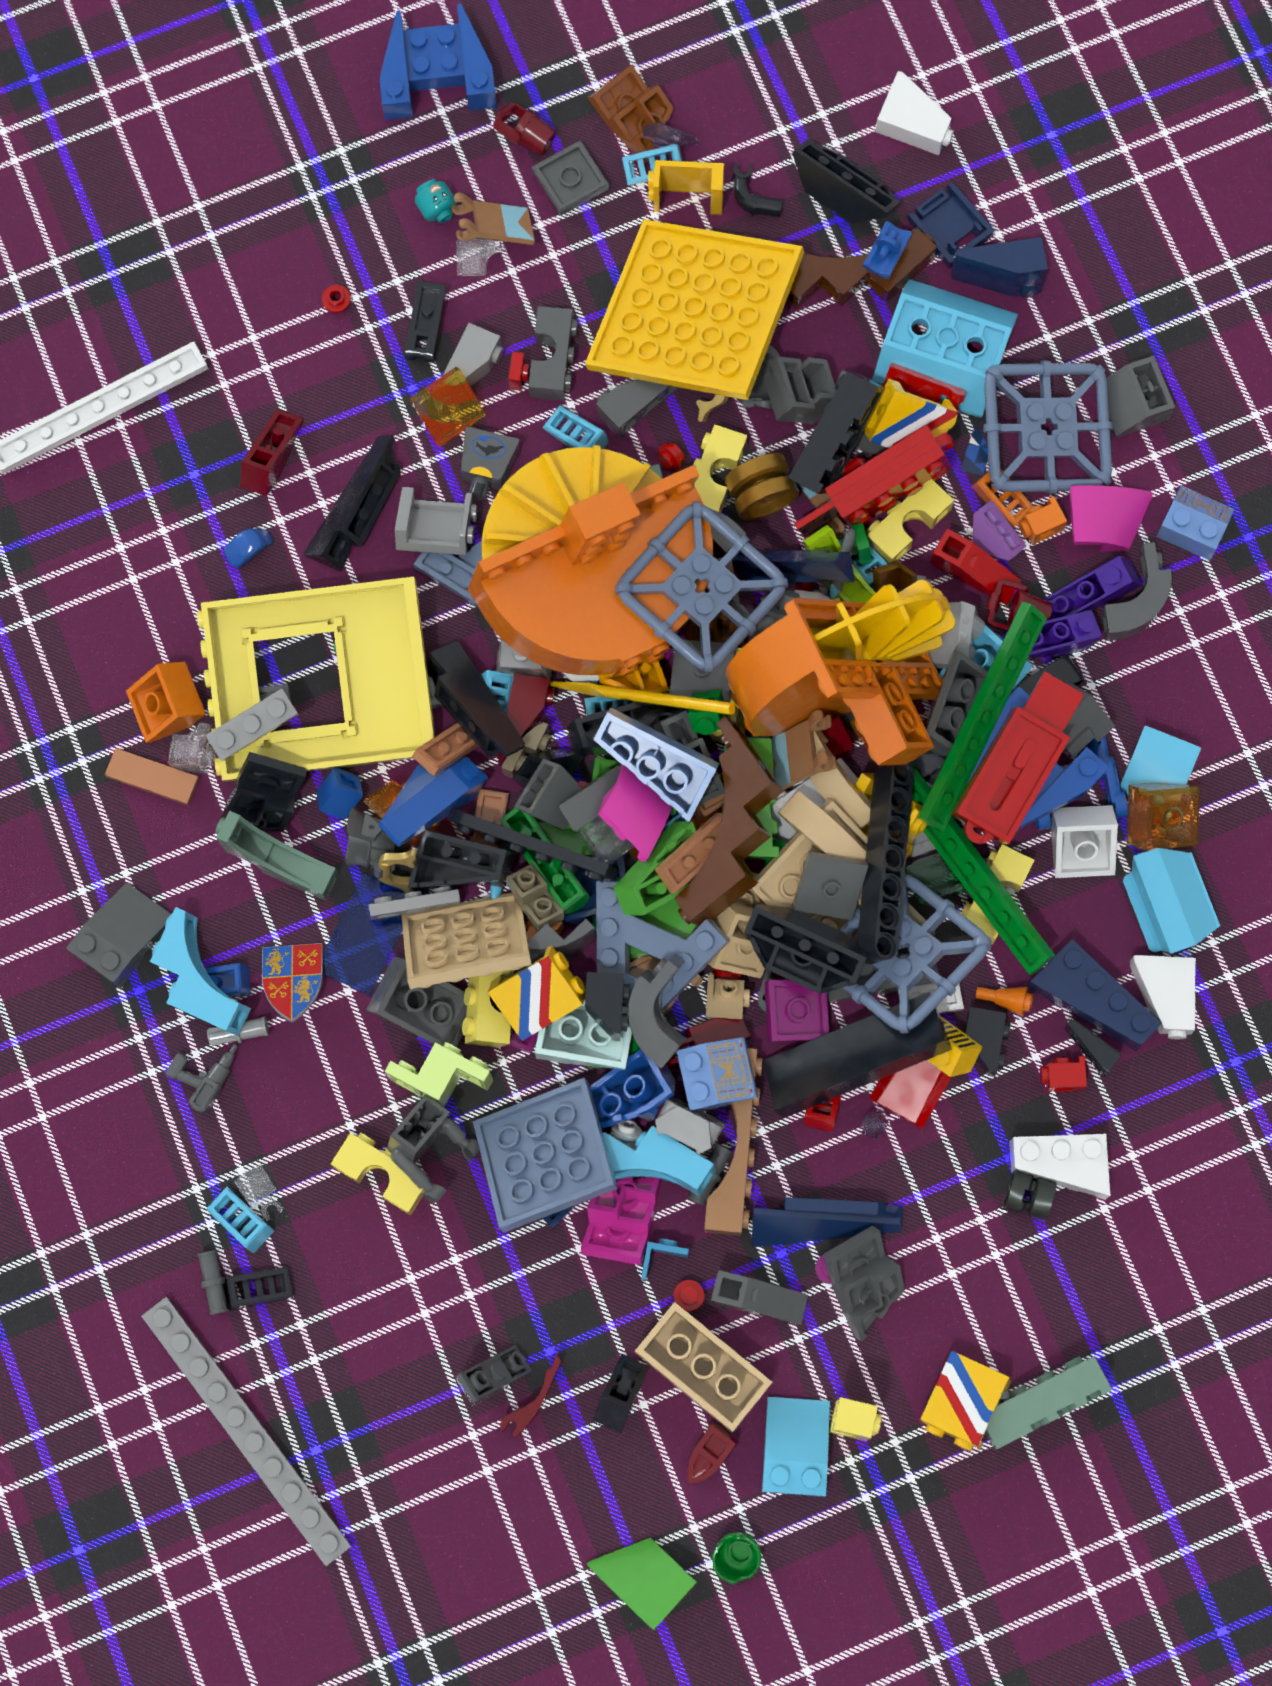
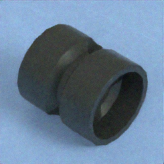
(1040, 1198)

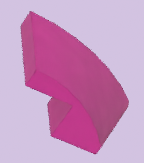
(1107, 515)
(635, 812)
(622, 1221)

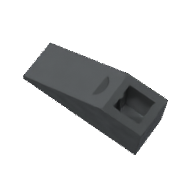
(758, 1298)

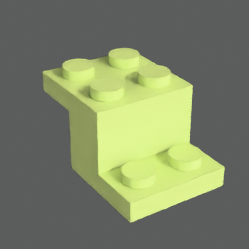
(440, 1073)

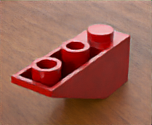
(972, 565)

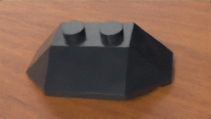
(842, 184)
(804, 949)

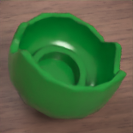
(736, 1557)

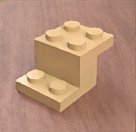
(738, 954)

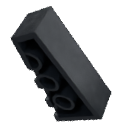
(837, 432)
(583, 729)

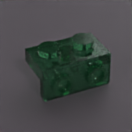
(936, 875)

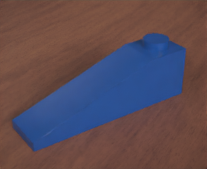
(431, 798)
(631, 1091)

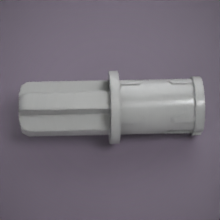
(250, 1030)

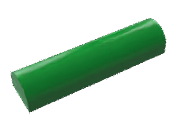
(561, 883)

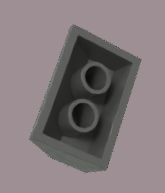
(953, 701)

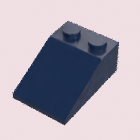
(1005, 268)

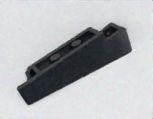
(356, 507)
(471, 701)

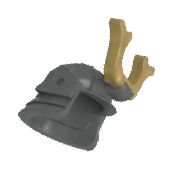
(758, 397)
(374, 849)

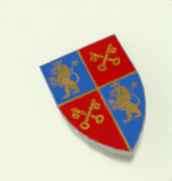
(292, 977)

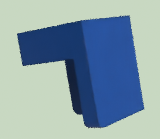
(339, 793)

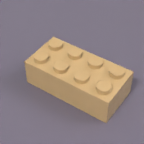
(703, 1367)

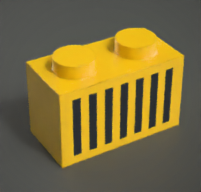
(963, 1052)

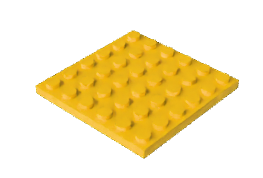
(695, 309)

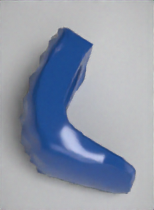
(246, 546)

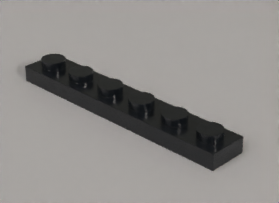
(543, 850)

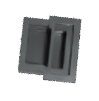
(799, 389)
(1086, 723)

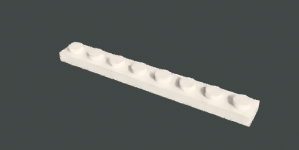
(100, 406)

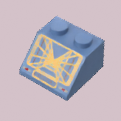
(1195, 523)
(717, 1074)

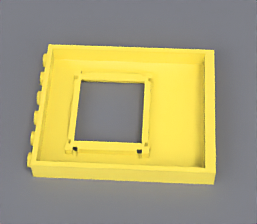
(378, 668)

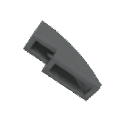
(680, 729)
(585, 804)

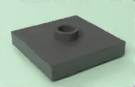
(570, 178)
(690, 679)
(830, 885)

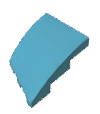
(1159, 760)

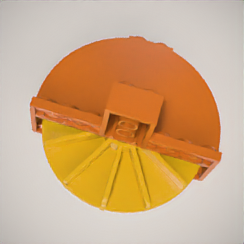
(559, 548)
(845, 661)

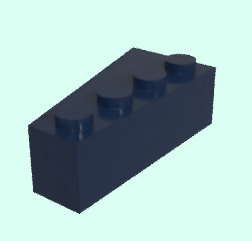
(1094, 996)

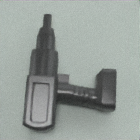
(207, 1085)

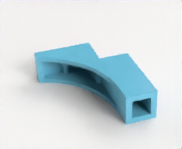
(194, 989)
(660, 1158)

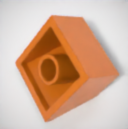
(165, 701)

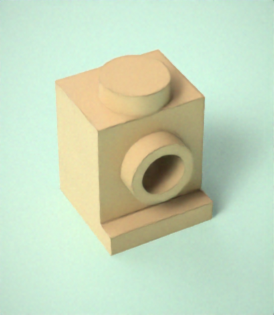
(726, 998)

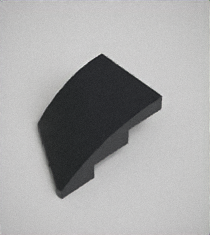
(265, 792)

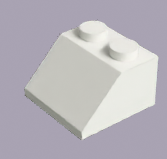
(1084, 841)

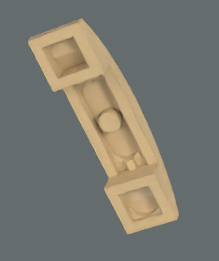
(838, 787)
(820, 828)

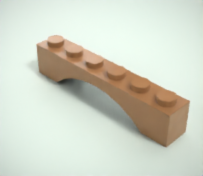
(726, 1204)

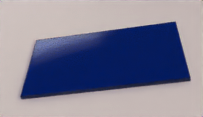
(362, 945)

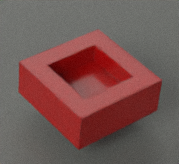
(518, 371)

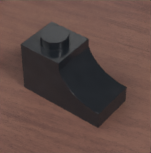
(620, 1393)

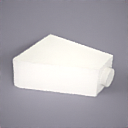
(914, 117)
(1168, 991)

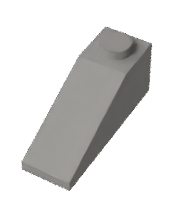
(476, 353)

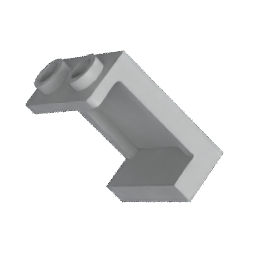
(434, 524)

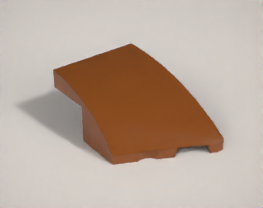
(630, 106)

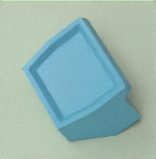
(1170, 900)

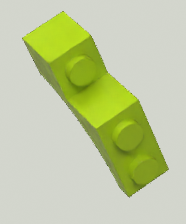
(852, 592)

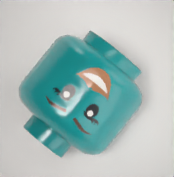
(435, 201)

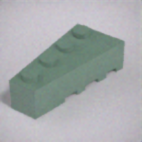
(1046, 1401)

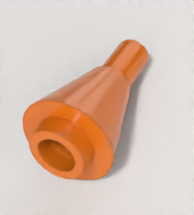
(1013, 999)

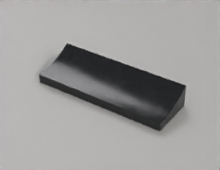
(851, 1059)

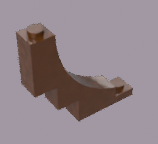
(846, 275)
(747, 791)

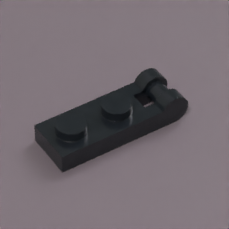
(425, 321)

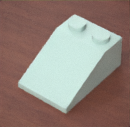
(581, 1041)

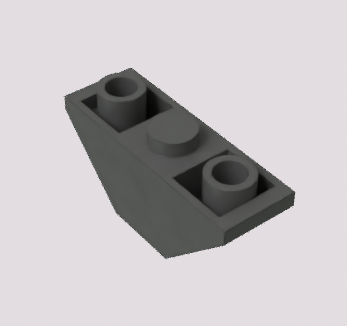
(493, 1375)

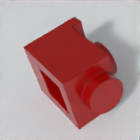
(1064, 1075)

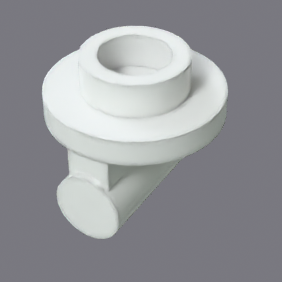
(626, 1132)

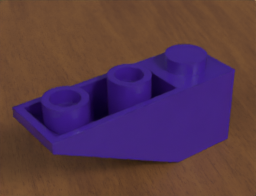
(1095, 588)
(1067, 635)

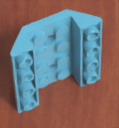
(943, 349)

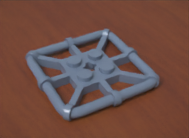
(1033, 413)
(700, 567)
(924, 954)

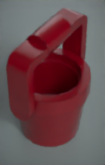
(530, 131)
(1020, 596)

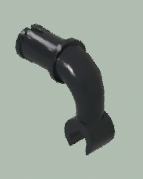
(751, 202)

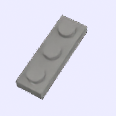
(252, 725)
(413, 902)

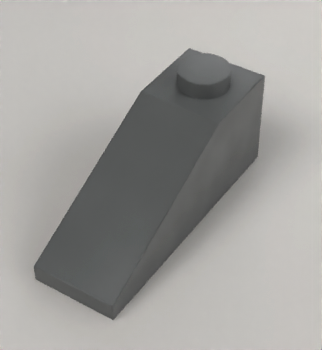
(630, 403)

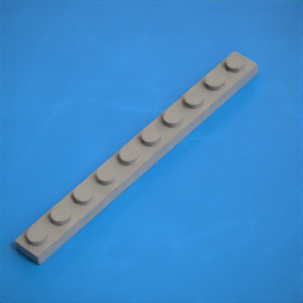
(246, 1431)

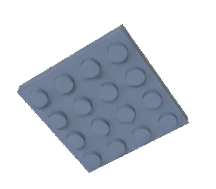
(544, 1155)

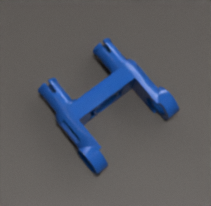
(1110, 780)

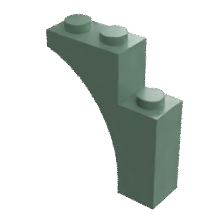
(274, 857)

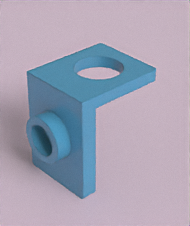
(664, 1246)

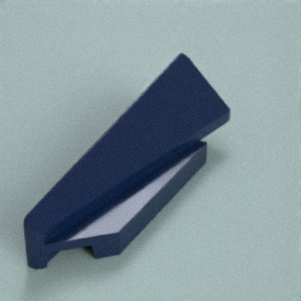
(800, 566)
(821, 1220)

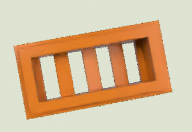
(987, 494)

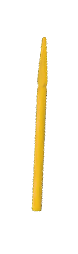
(647, 697)

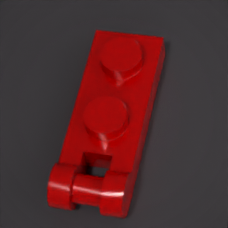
(925, 386)

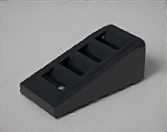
(1095, 1049)
(232, 1281)

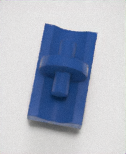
(887, 250)

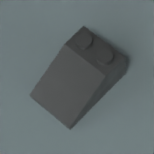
(119, 935)
(428, 1012)

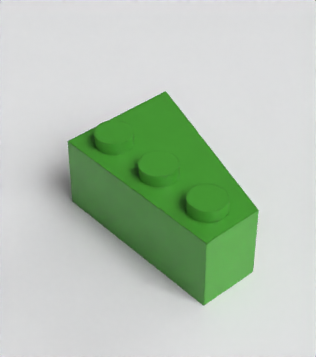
(641, 886)

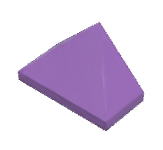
(995, 533)

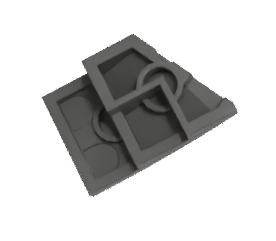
(569, 947)
(863, 1279)

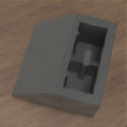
(1138, 397)

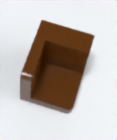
(893, 574)

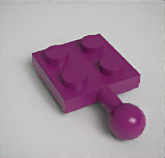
(794, 1012)

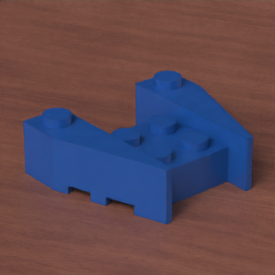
(434, 60)
(1061, 785)

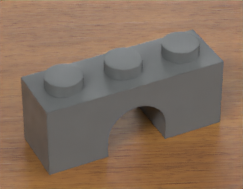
(550, 377)

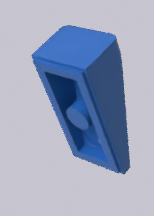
(231, 979)

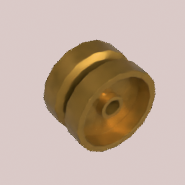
(761, 486)

